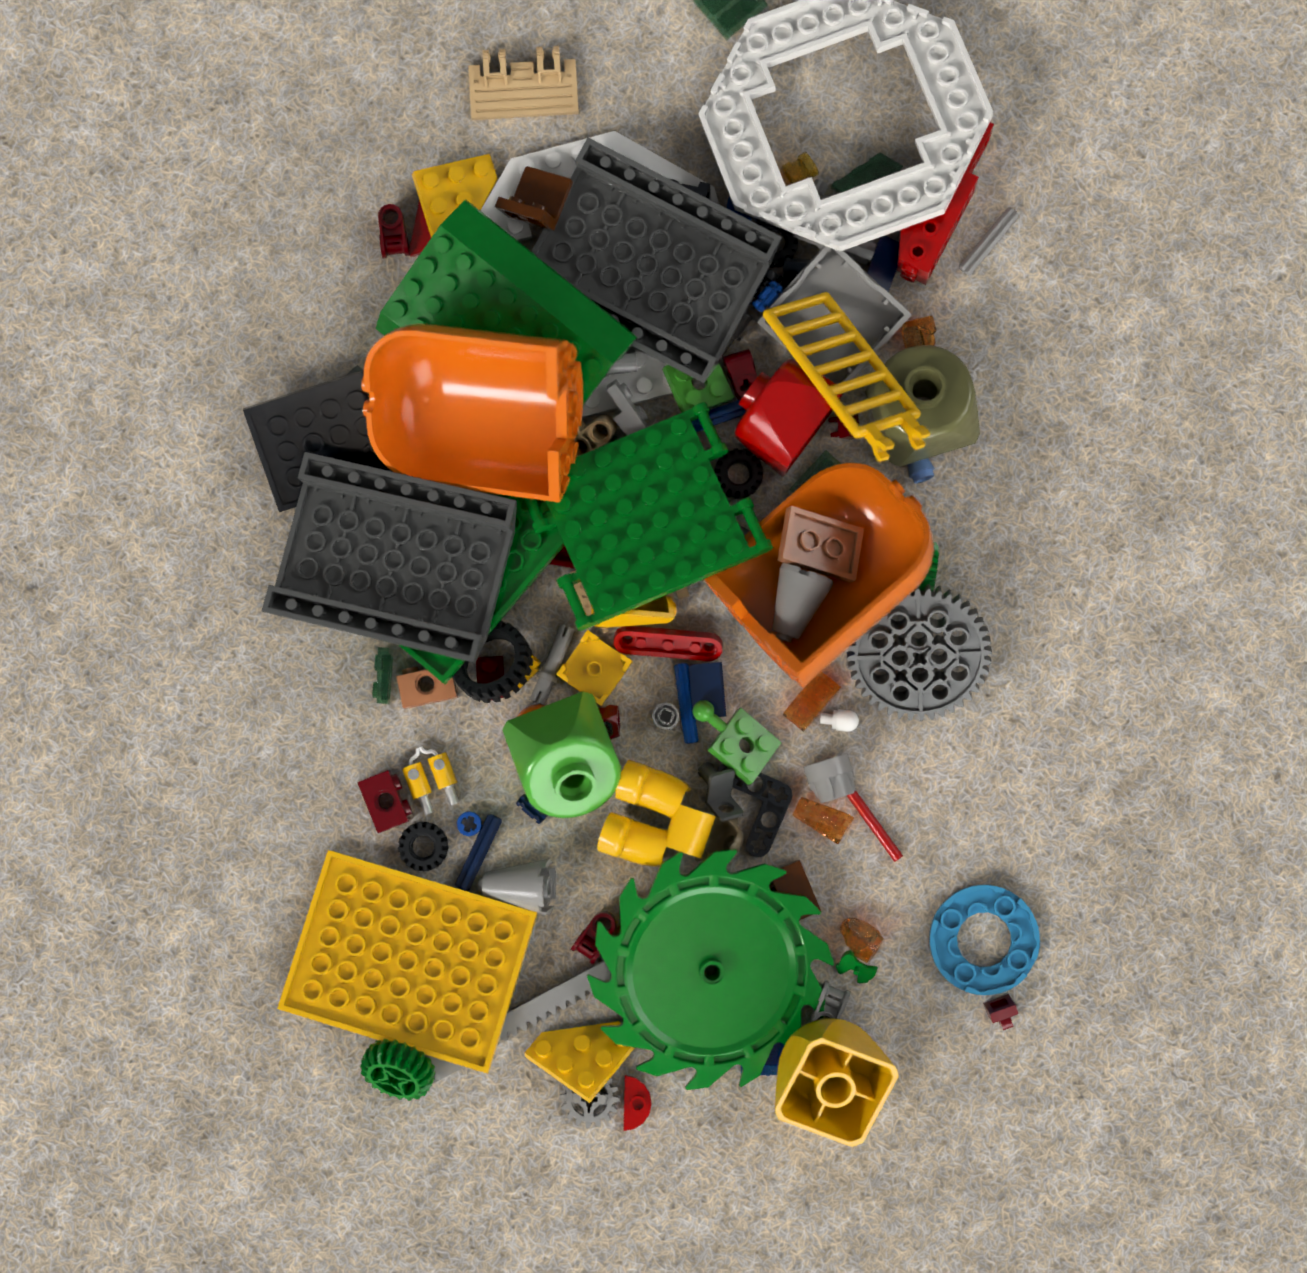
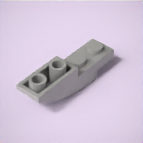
(628, 417)

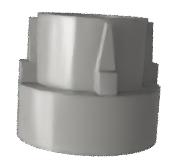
(831, 778)

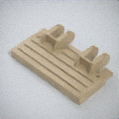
(523, 91)

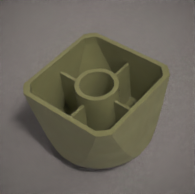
(948, 415)

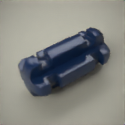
(530, 810)

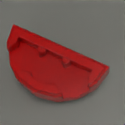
(636, 1103)

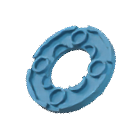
(1023, 937)

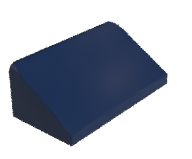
(884, 262)
(708, 685)

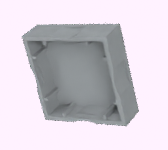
(860, 297)

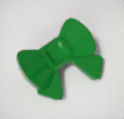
(849, 962)

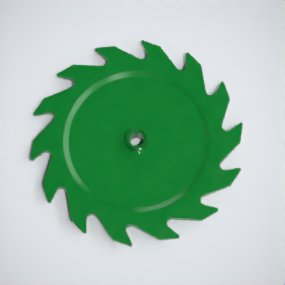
(699, 923)

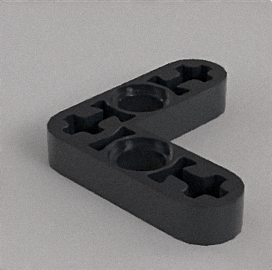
(768, 805)

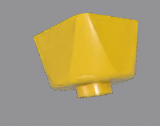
(833, 1080)

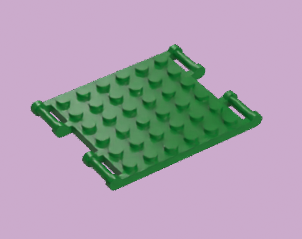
(647, 518)

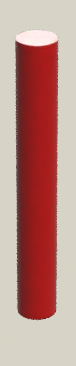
(875, 826)

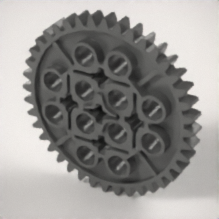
(920, 698)

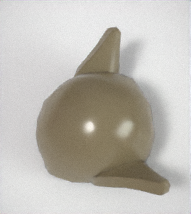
(723, 836)

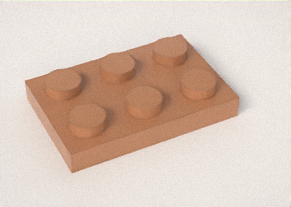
(820, 544)

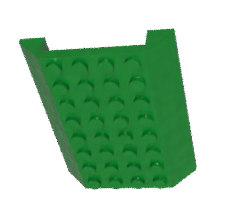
(490, 282)

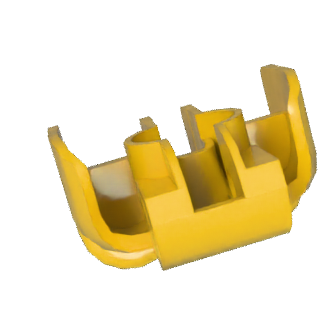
(645, 843)

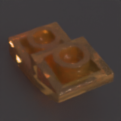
(811, 701)

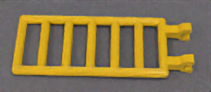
(870, 431)

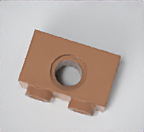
(413, 696)

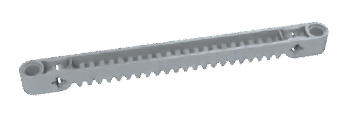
(536, 1007)

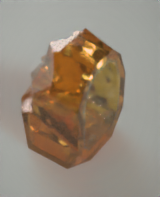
(919, 332)
(861, 938)

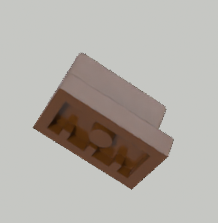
(537, 198)

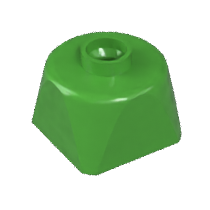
(564, 756)

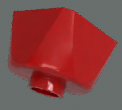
(782, 415)

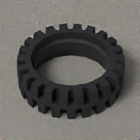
(507, 682)

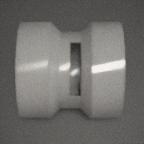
(663, 719)

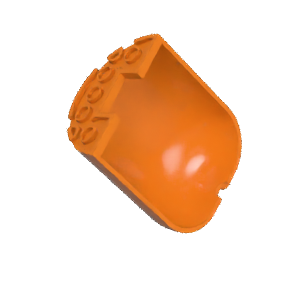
(475, 408)
(891, 566)

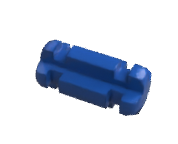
(767, 296)

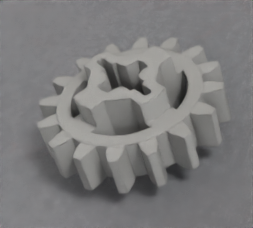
(588, 1117)

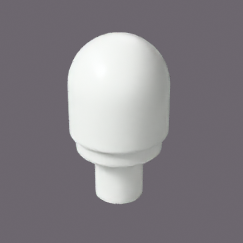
(841, 720)

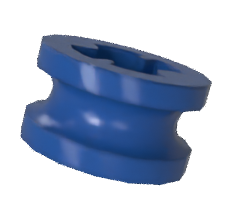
(461, 827)

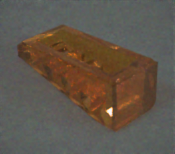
(823, 819)

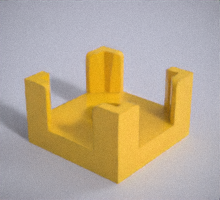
(594, 668)

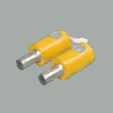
(442, 773)

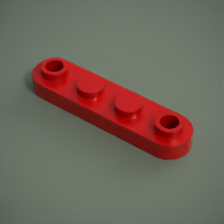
(668, 643)

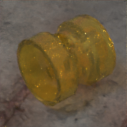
(800, 169)

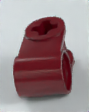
(392, 236)
(740, 370)
(588, 937)

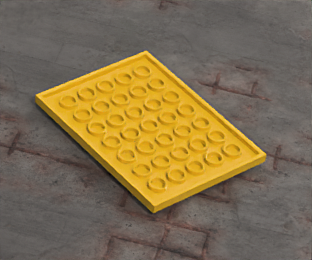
(408, 961)

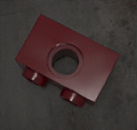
(373, 789)

